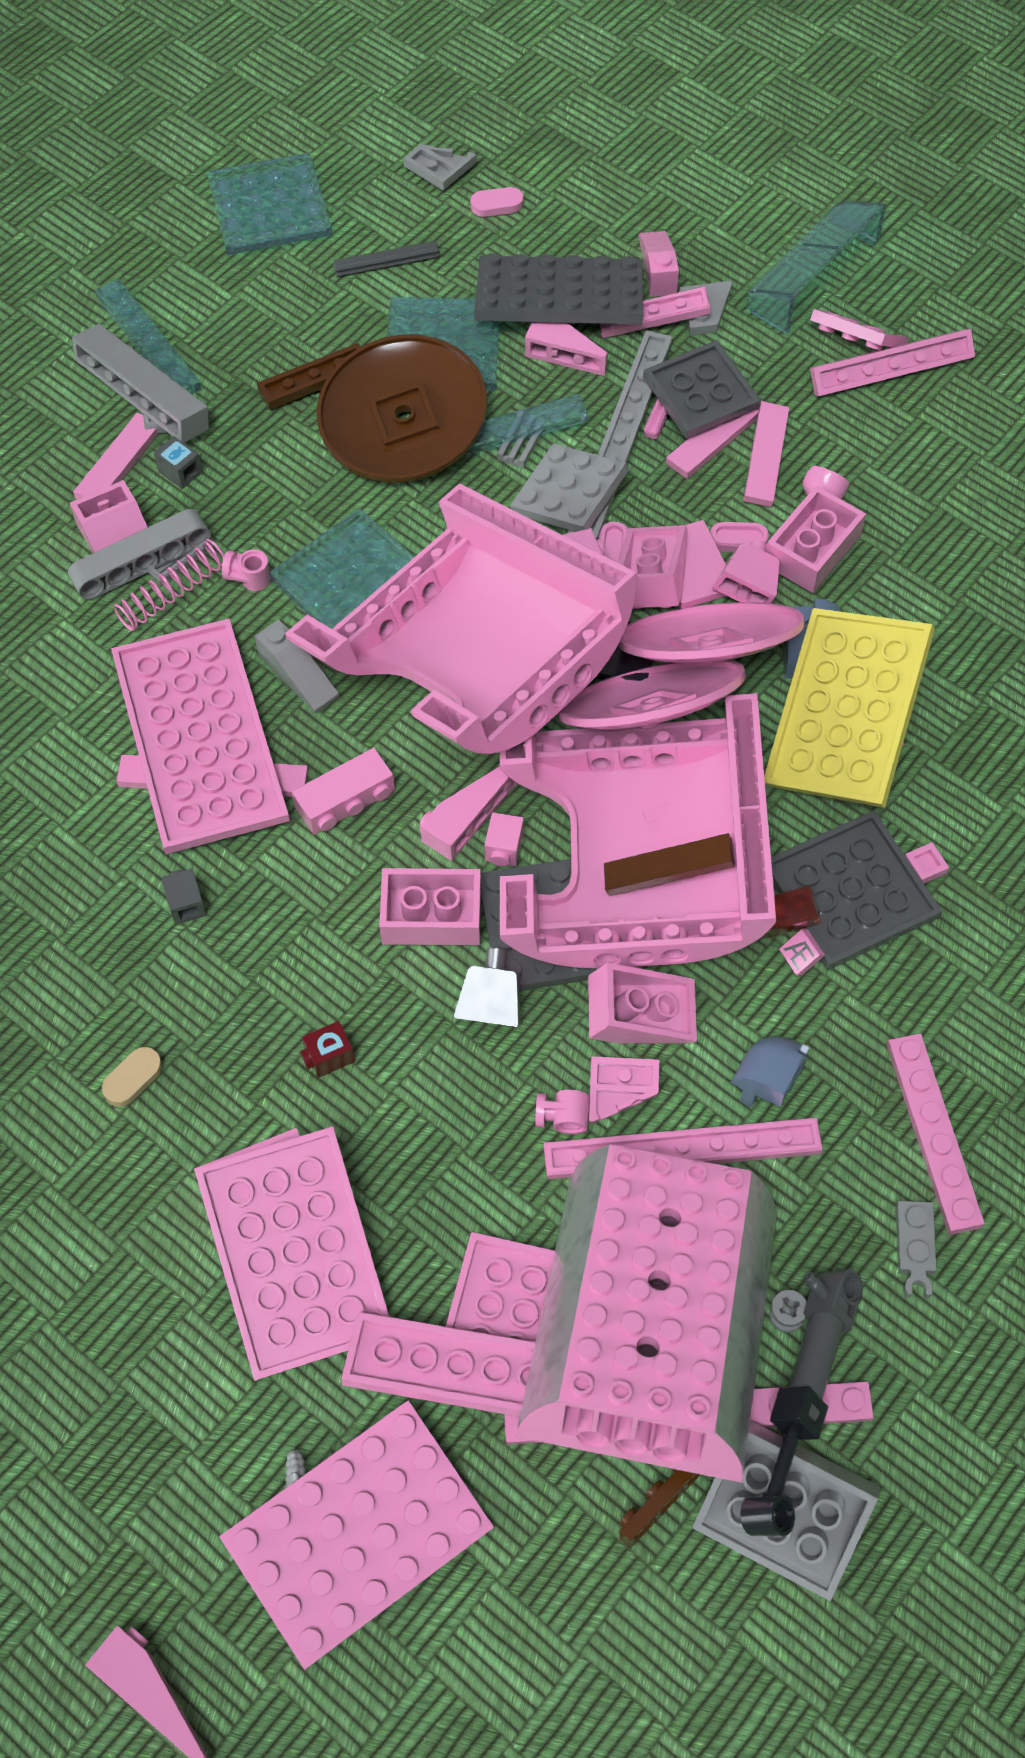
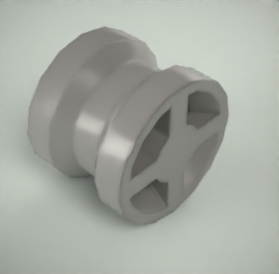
(786, 1318)

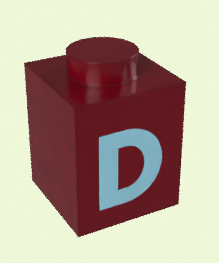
(327, 1049)

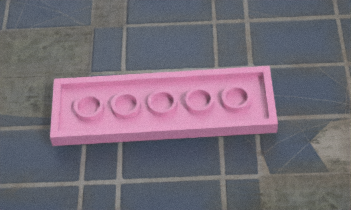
(438, 1364)

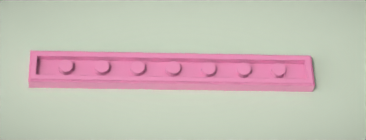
(707, 1145)

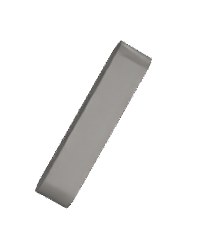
(125, 558)

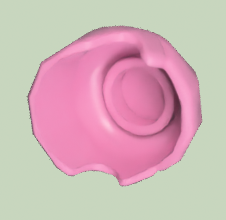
(825, 479)

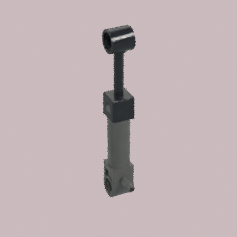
(800, 1406)

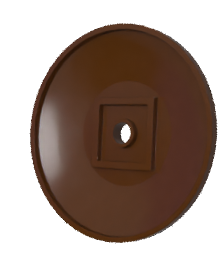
(397, 376)

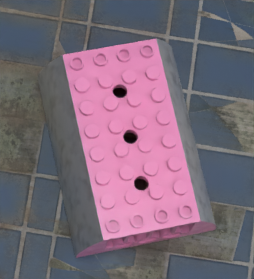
(712, 1242)

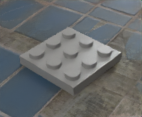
(569, 488)

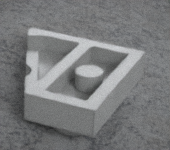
(438, 164)
(717, 297)

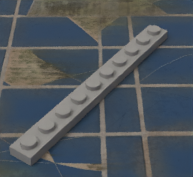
(631, 409)

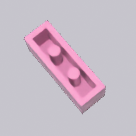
(343, 791)

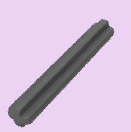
(386, 258)

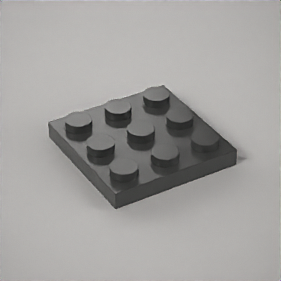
(701, 388)

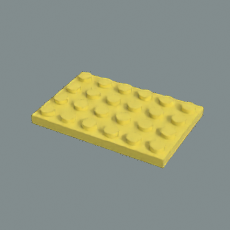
(849, 706)

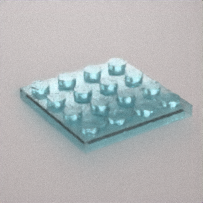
(269, 203)
(452, 322)
(341, 568)

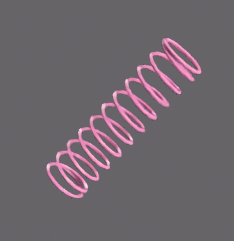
(209, 548)

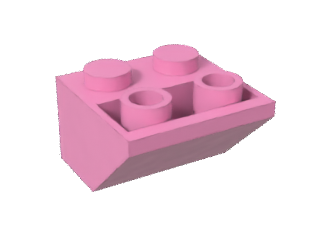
(107, 516)

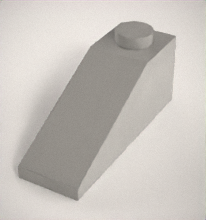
(295, 667)

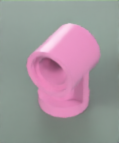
(249, 568)
(567, 1112)

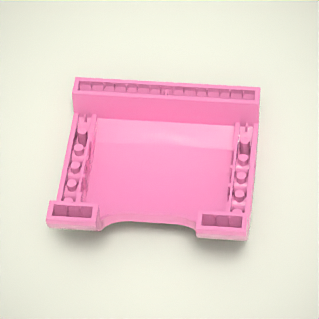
(489, 621)
(604, 784)

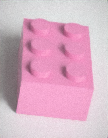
(815, 538)
(430, 906)

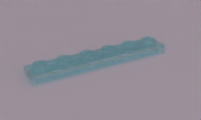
(145, 334)

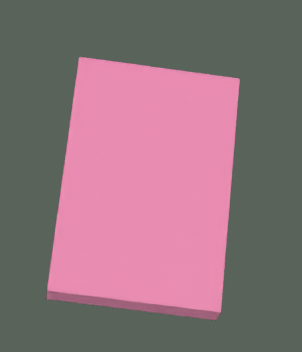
(701, 566)

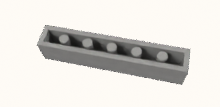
(141, 383)

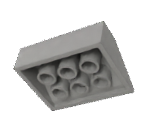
(828, 1507)

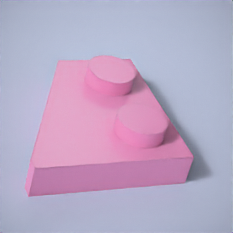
(620, 1085)

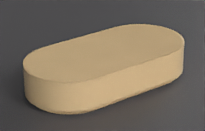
(132, 1077)

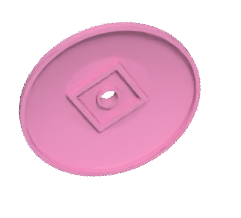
(711, 632)
(665, 695)

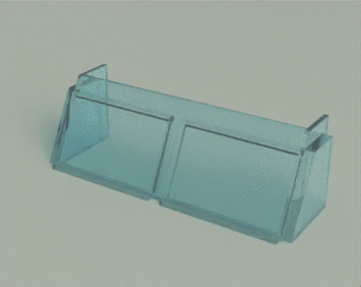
(776, 291)

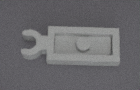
(916, 1244)

